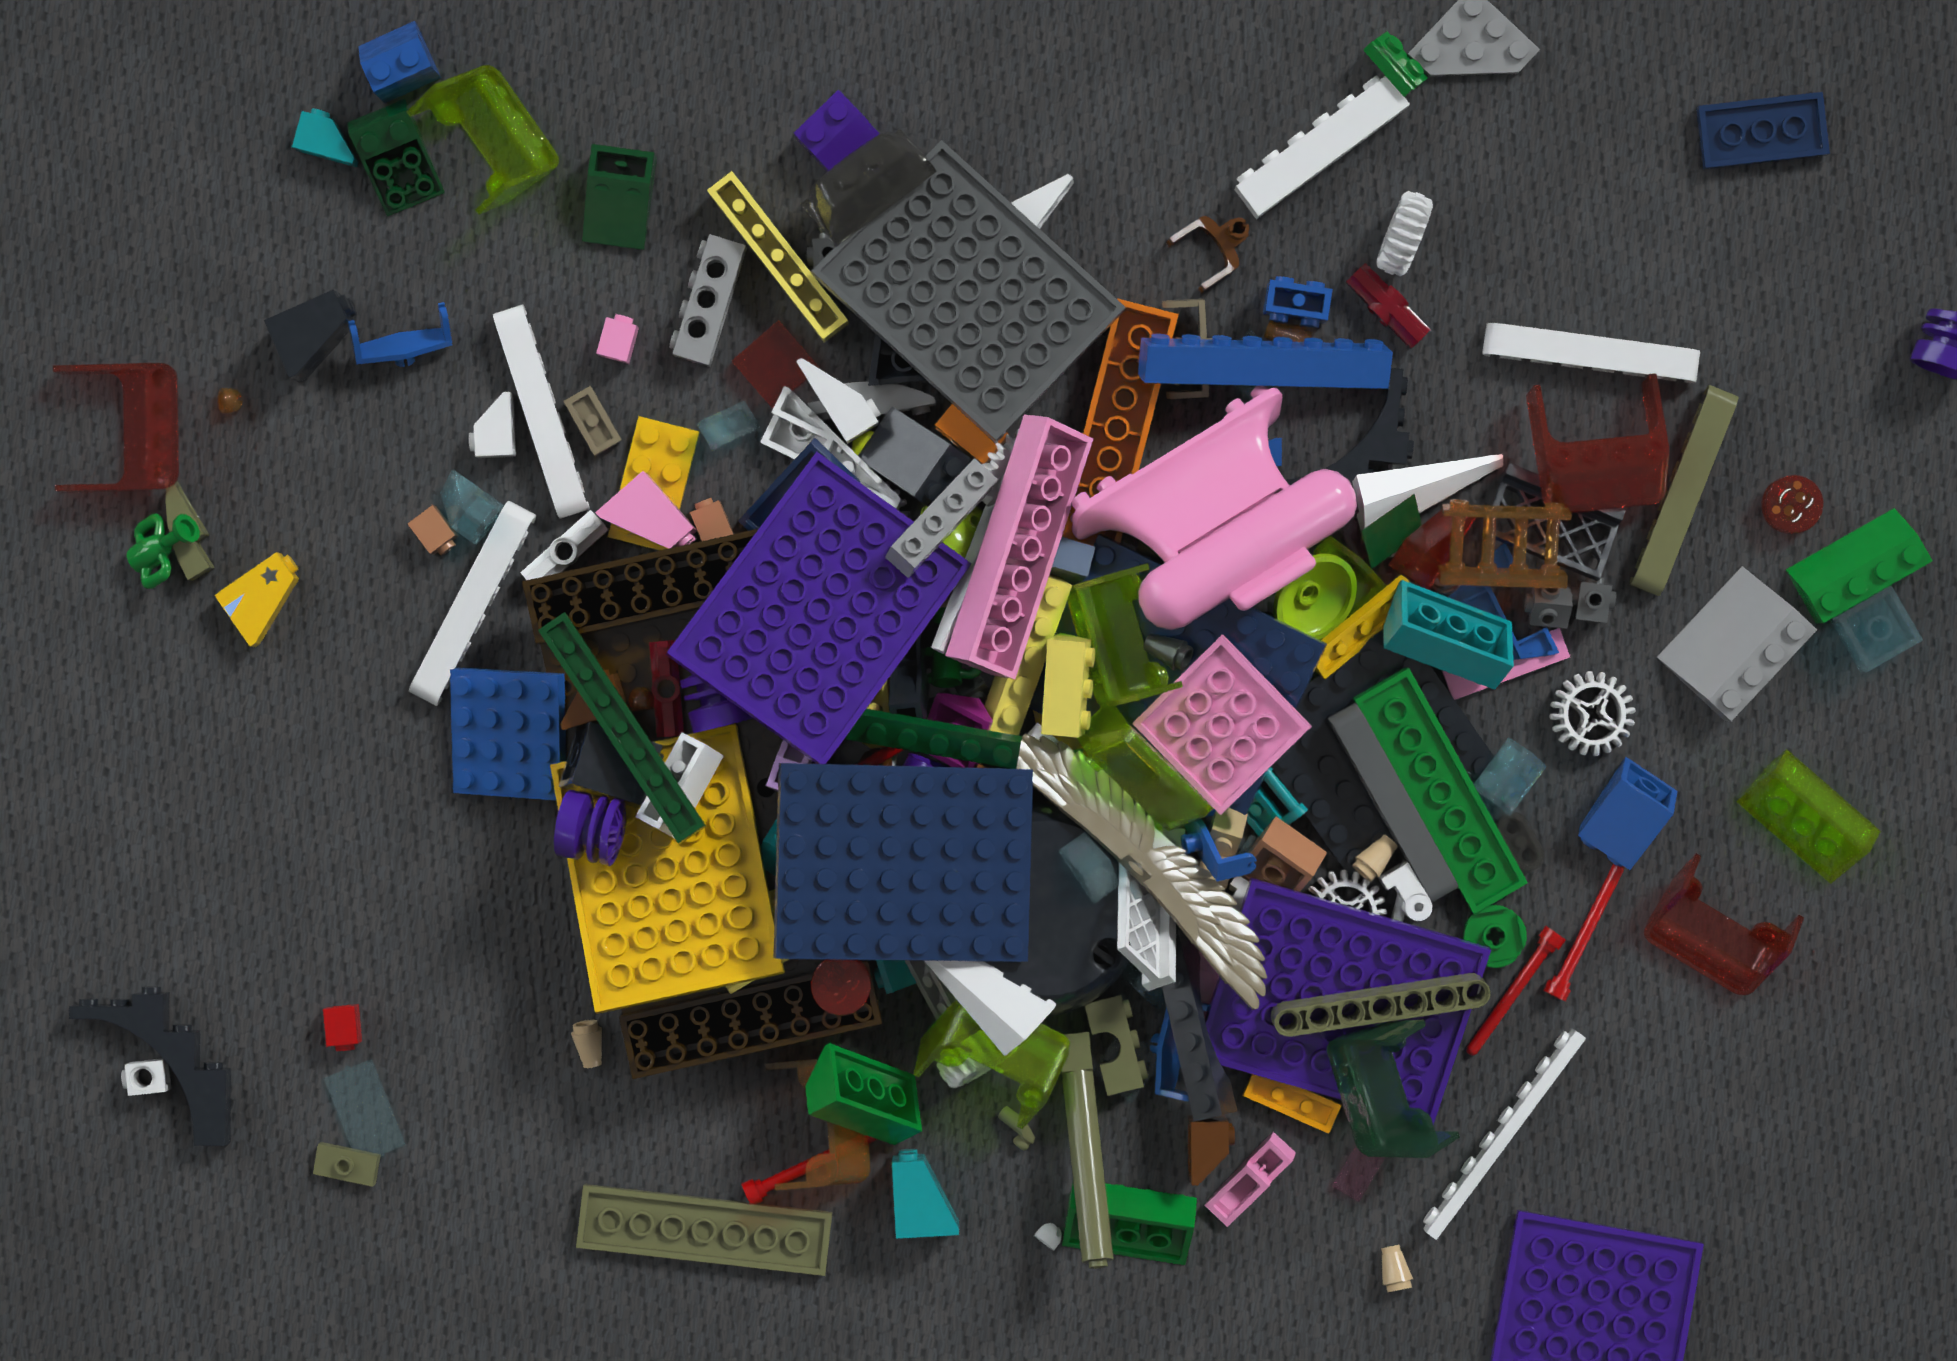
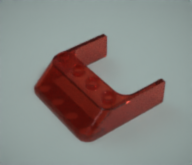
(149, 426)
(1606, 470)

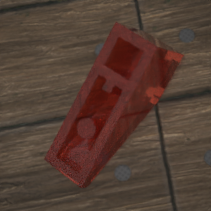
(1426, 550)

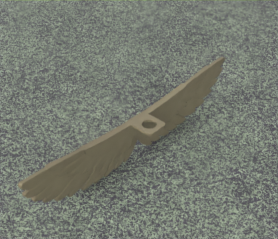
(1169, 876)

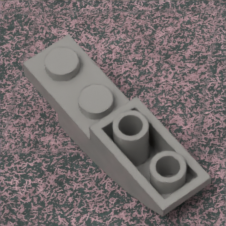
(885, 397)

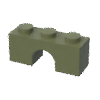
(1124, 1071)

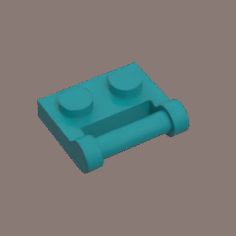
(1264, 809)

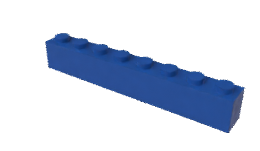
(1264, 362)

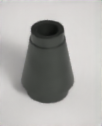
(1170, 651)

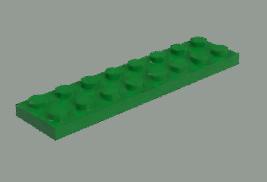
(1441, 790)

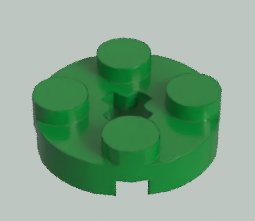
(1505, 921)

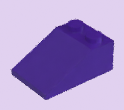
(834, 131)

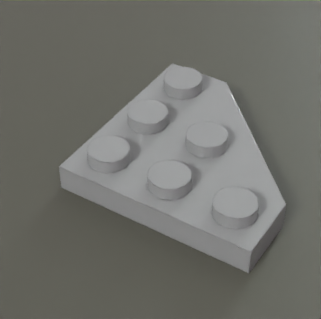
(1473, 41)

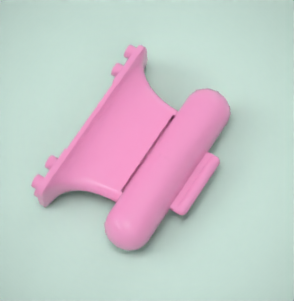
(1219, 516)

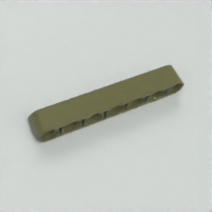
(1685, 490)
(1394, 1010)

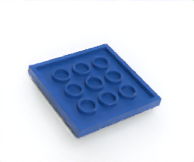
(506, 732)

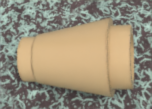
(1374, 859)
(588, 1041)
(1395, 1269)

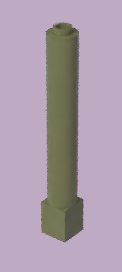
(1086, 1154)

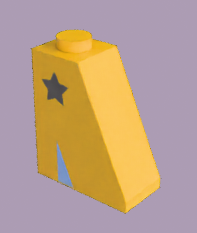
(259, 596)

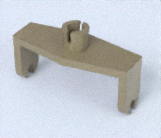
(1202, 332)

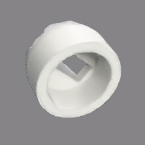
(1049, 1235)

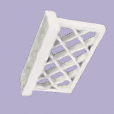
(1148, 930)

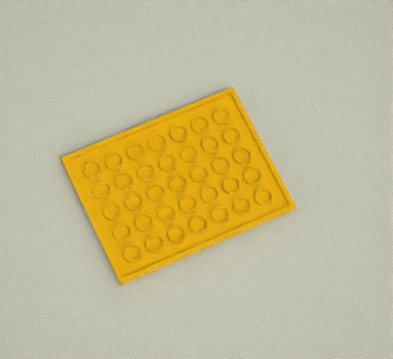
(677, 913)

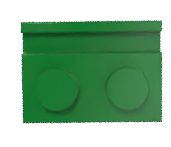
(1395, 64)

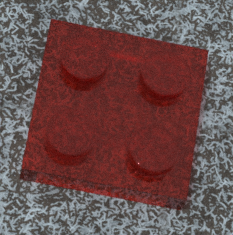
(772, 363)

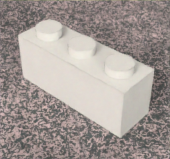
(693, 768)

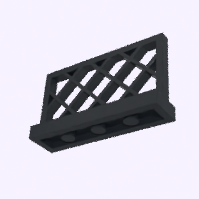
(1528, 485)

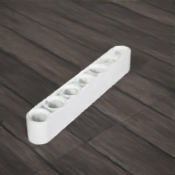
(1591, 351)
(540, 411)
(472, 600)

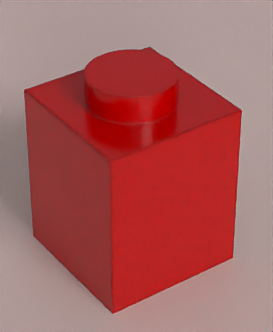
(342, 1026)

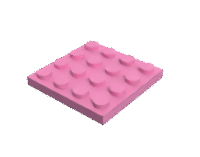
(1222, 725)

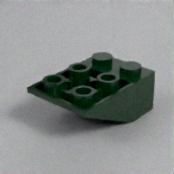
(395, 157)
(618, 196)

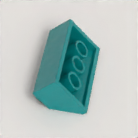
(1449, 635)

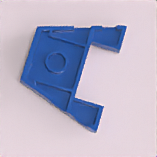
(1483, 598)

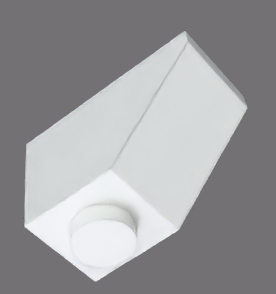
(495, 430)

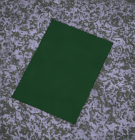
(1390, 530)

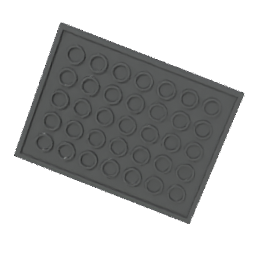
(970, 294)

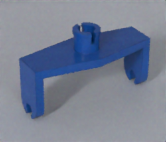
(402, 344)
(1200, 841)
(1168, 1060)

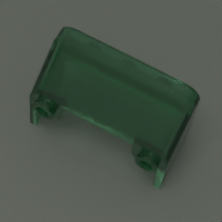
(1375, 1095)

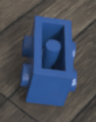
(1297, 301)

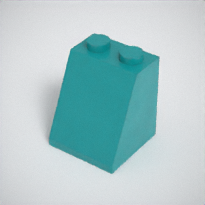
(919, 1199)

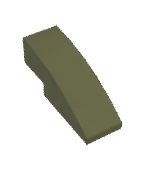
(190, 556)

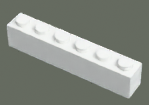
(1321, 146)

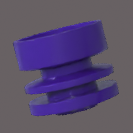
(1941, 352)
(714, 709)
(589, 827)

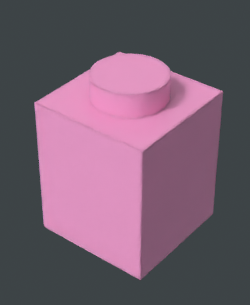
(618, 339)

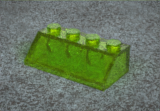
(1809, 816)

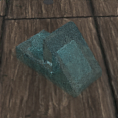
(728, 426)

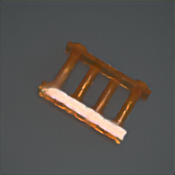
(1518, 573)

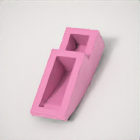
(1250, 1179)

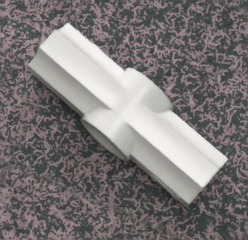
(579, 536)

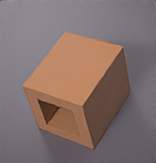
(711, 520)
(434, 531)

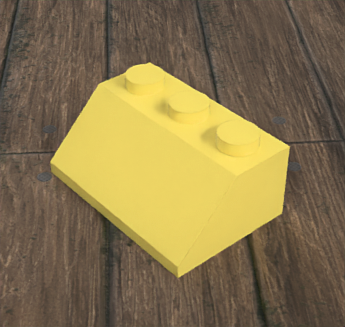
(1067, 686)

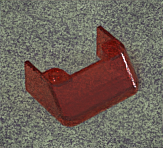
(1714, 942)

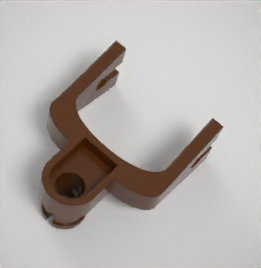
(1223, 238)

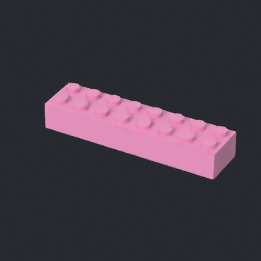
(1019, 546)

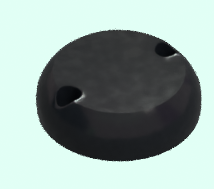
(1065, 922)

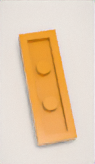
(1293, 1102)

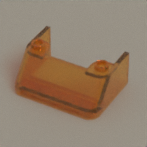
(848, 1149)

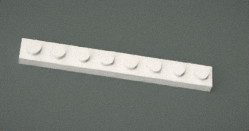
(1494, 1144)

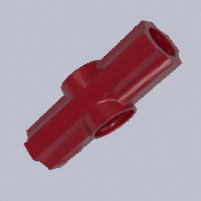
(1388, 305)
(667, 710)

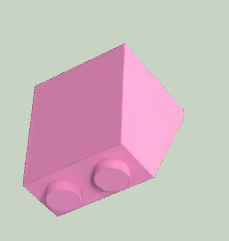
(648, 513)

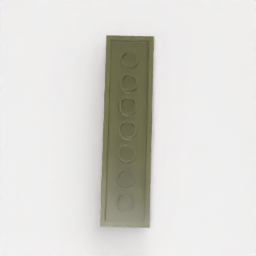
(704, 1229)

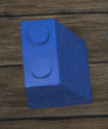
(398, 62)
(1628, 814)

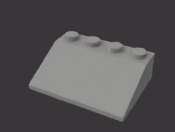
(1736, 644)

